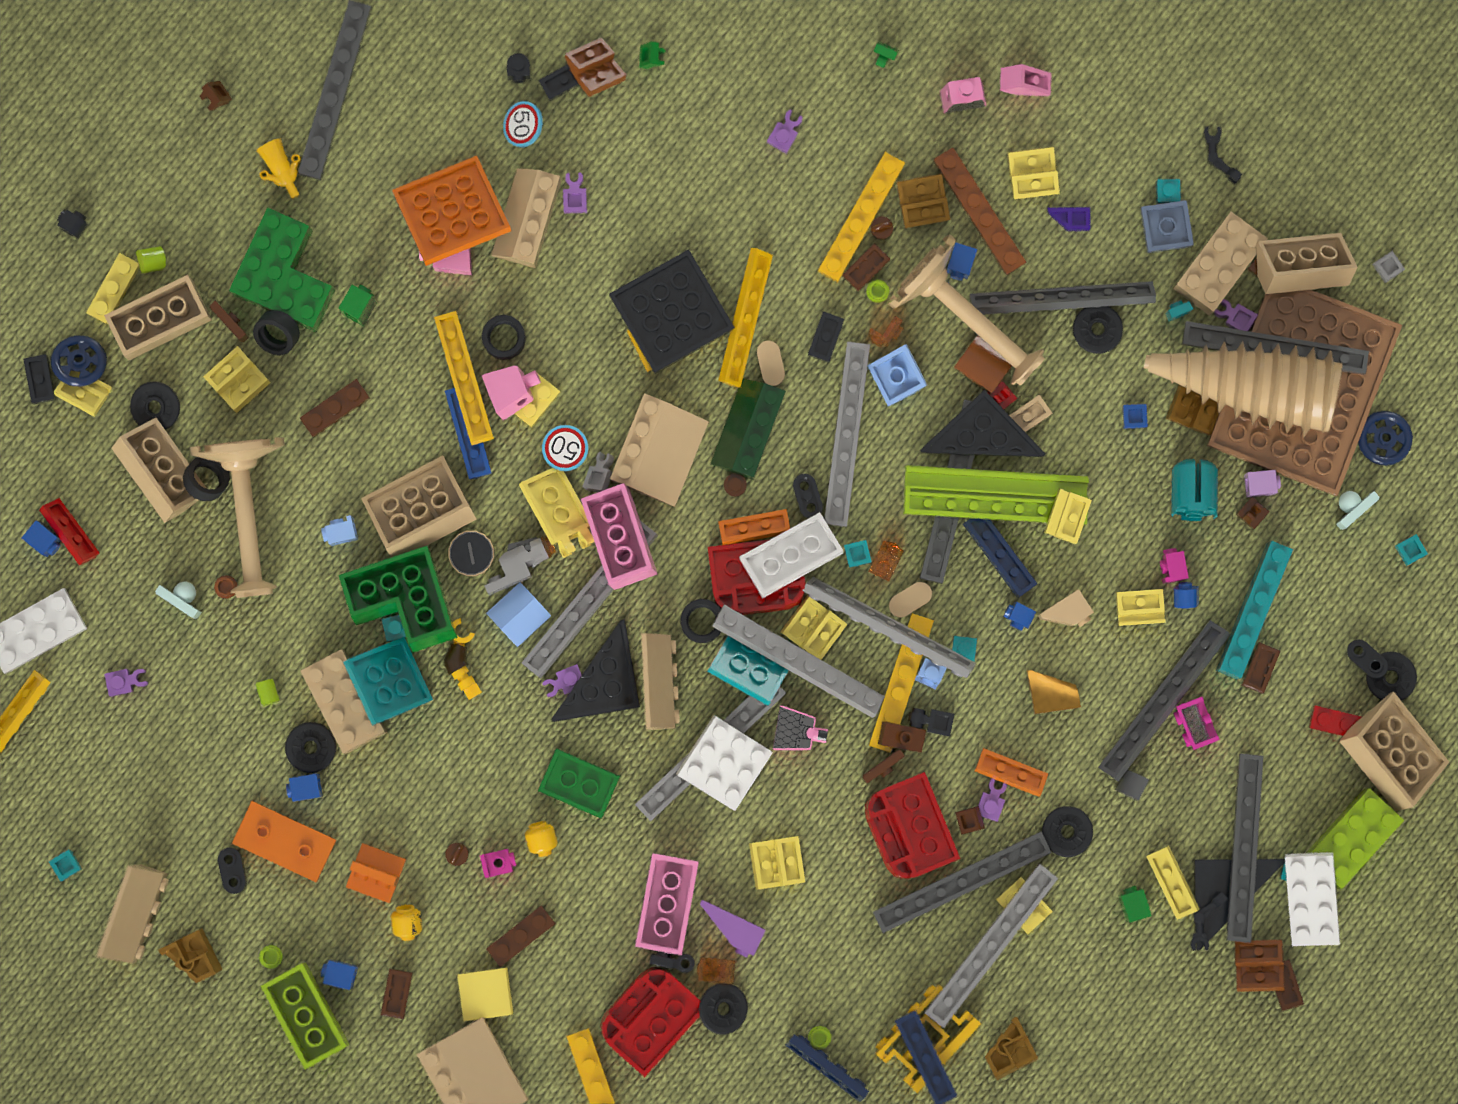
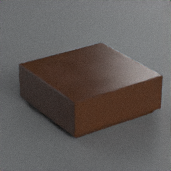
(970, 820)

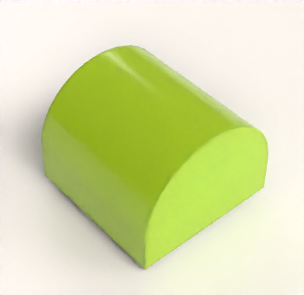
(151, 259)
(267, 692)

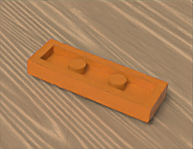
(754, 527)
(1011, 772)

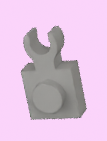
(599, 476)

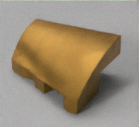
(1051, 693)
(193, 956)
(1011, 1051)

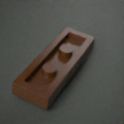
(334, 408)
(520, 936)

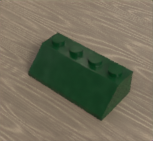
(748, 428)

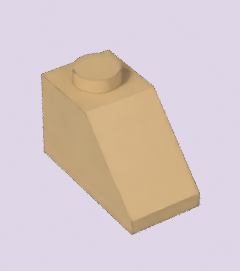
(1069, 611)

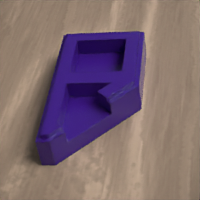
(1071, 217)

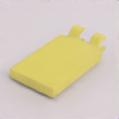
(558, 510)

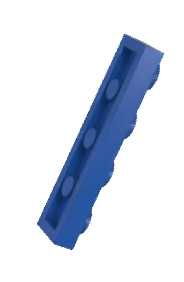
(473, 455)

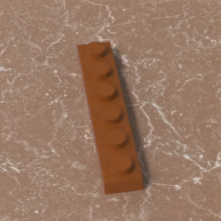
(979, 211)

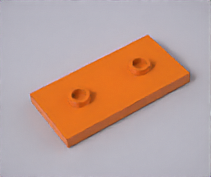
(284, 841)

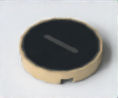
(471, 553)

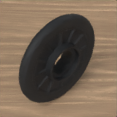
(1098, 343)
(159, 392)
(1406, 677)
(325, 747)
(1082, 831)
(709, 1008)

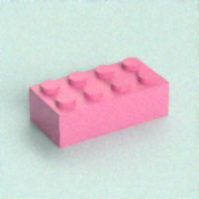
(619, 536)
(667, 904)

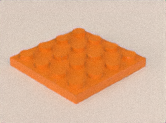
(451, 210)

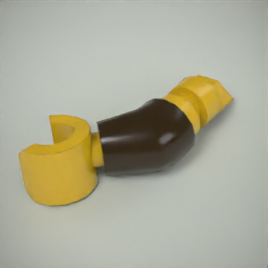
(456, 663)

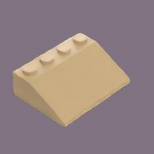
(659, 450)
(418, 508)
(658, 681)
(1395, 752)
(133, 914)
(471, 1068)

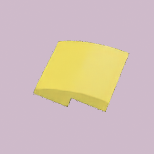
(1033, 173)
(237, 379)
(813, 628)
(777, 862)
(485, 994)

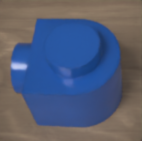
(1186, 595)
(1019, 616)

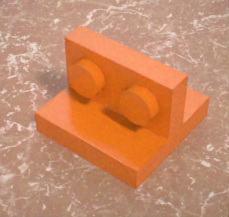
(375, 873)

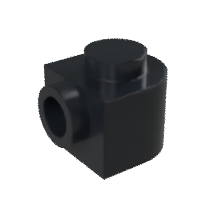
(518, 68)
(72, 223)

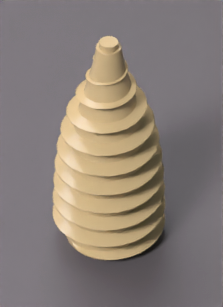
(1257, 382)

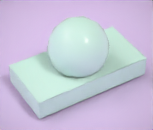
(1352, 505)
(181, 597)

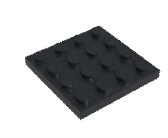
(671, 311)

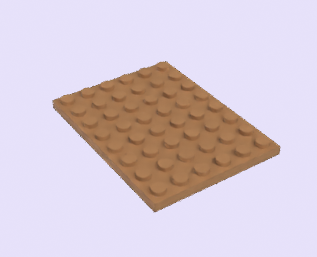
(1320, 456)

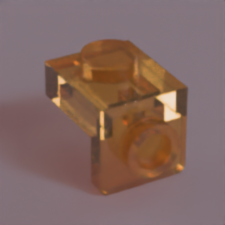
(893, 331)
(886, 560)
(716, 970)

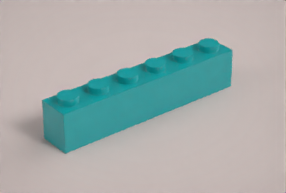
(1254, 610)

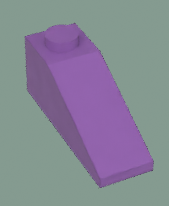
(739, 932)

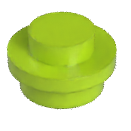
(877, 291)
(271, 956)
(819, 1037)

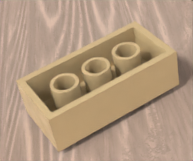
(1219, 264)
(158, 317)
(340, 702)

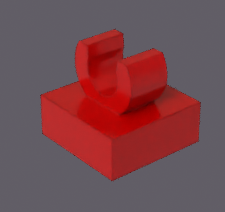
(1003, 395)

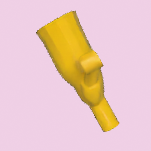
(282, 172)

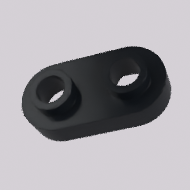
(808, 496)
(1367, 659)
(233, 870)

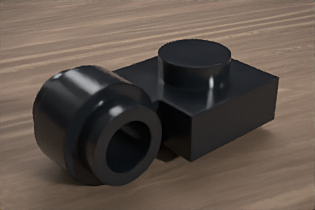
(938, 721)
(664, 959)

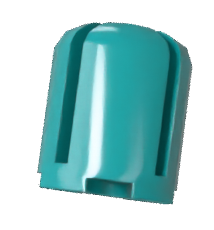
(1194, 490)

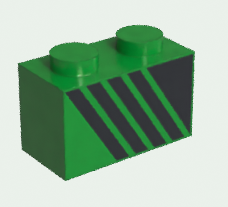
(358, 304)

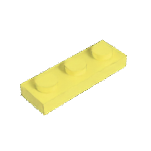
(113, 287)
(1172, 882)

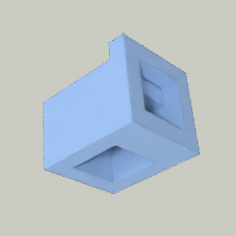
(340, 531)
(930, 674)

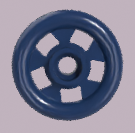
(85, 377)
(1391, 456)

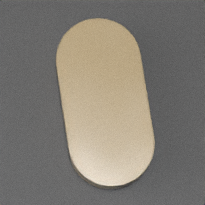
(770, 363)
(910, 599)

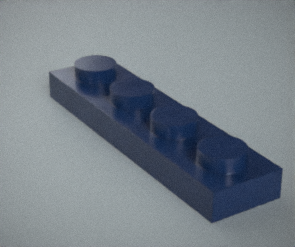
(1000, 555)
(926, 1058)
(820, 1061)

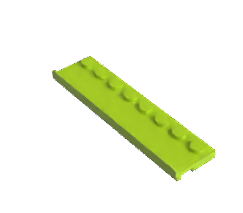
(985, 493)

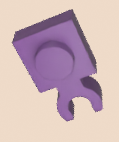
(783, 134)
(574, 198)
(1238, 318)
(566, 680)
(121, 681)
(990, 804)

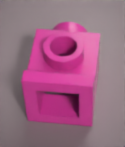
(1173, 566)
(489, 867)

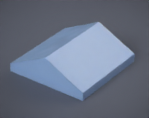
(897, 375)
(518, 614)

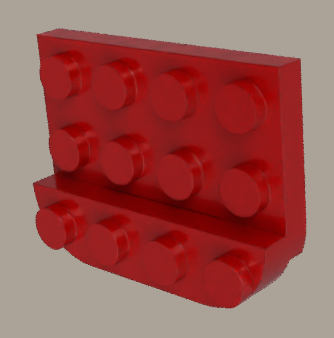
(736, 589)
(910, 828)
(649, 1018)

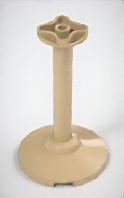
(930, 279)
(239, 459)

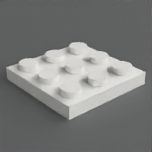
(724, 763)

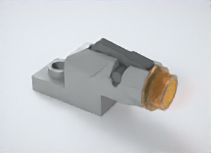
(517, 560)

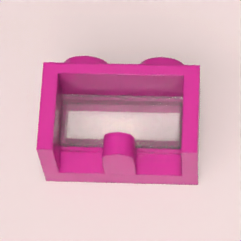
(1196, 723)

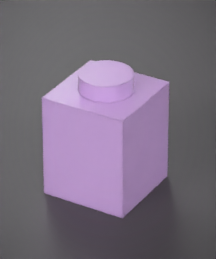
(1262, 483)

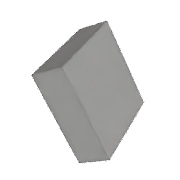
(1388, 266)

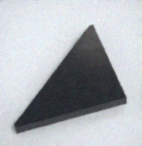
(983, 430)
(606, 683)
(1212, 878)

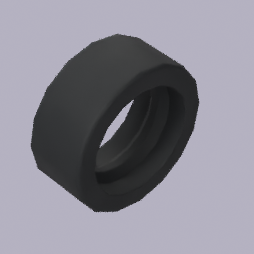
(283, 322)
(507, 354)
(196, 489)
(703, 603)

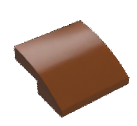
(595, 67)
(983, 365)
(1259, 966)

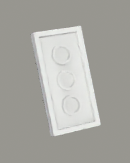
(791, 555)
(38, 630)
(1312, 899)

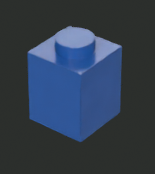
(961, 261)
(42, 539)
(304, 787)
(339, 974)

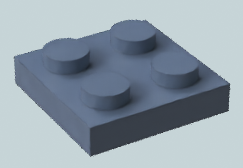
(1167, 226)

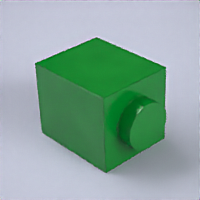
(1134, 904)

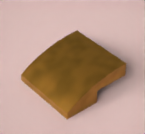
(923, 200)
(1190, 413)

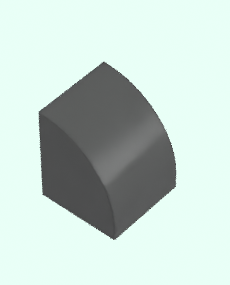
(1132, 785)

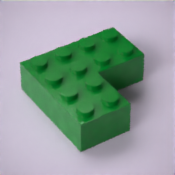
(269, 273)
(405, 586)

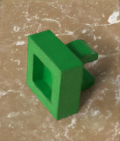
(886, 52)
(649, 55)

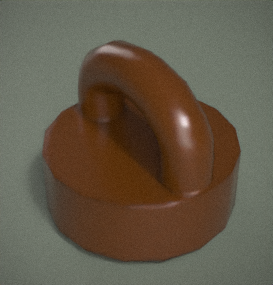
(881, 228)
(457, 854)

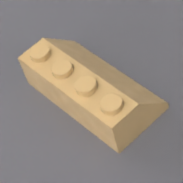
(528, 215)
(1304, 263)
(156, 468)

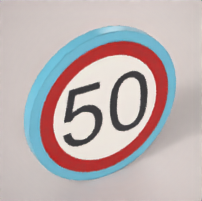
(523, 124)
(565, 448)

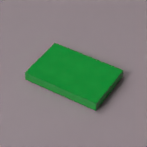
(579, 783)

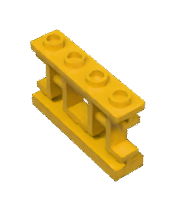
(943, 1051)

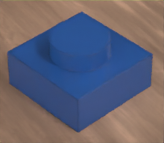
(1134, 416)

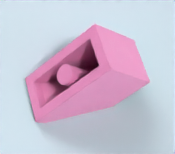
(1025, 81)

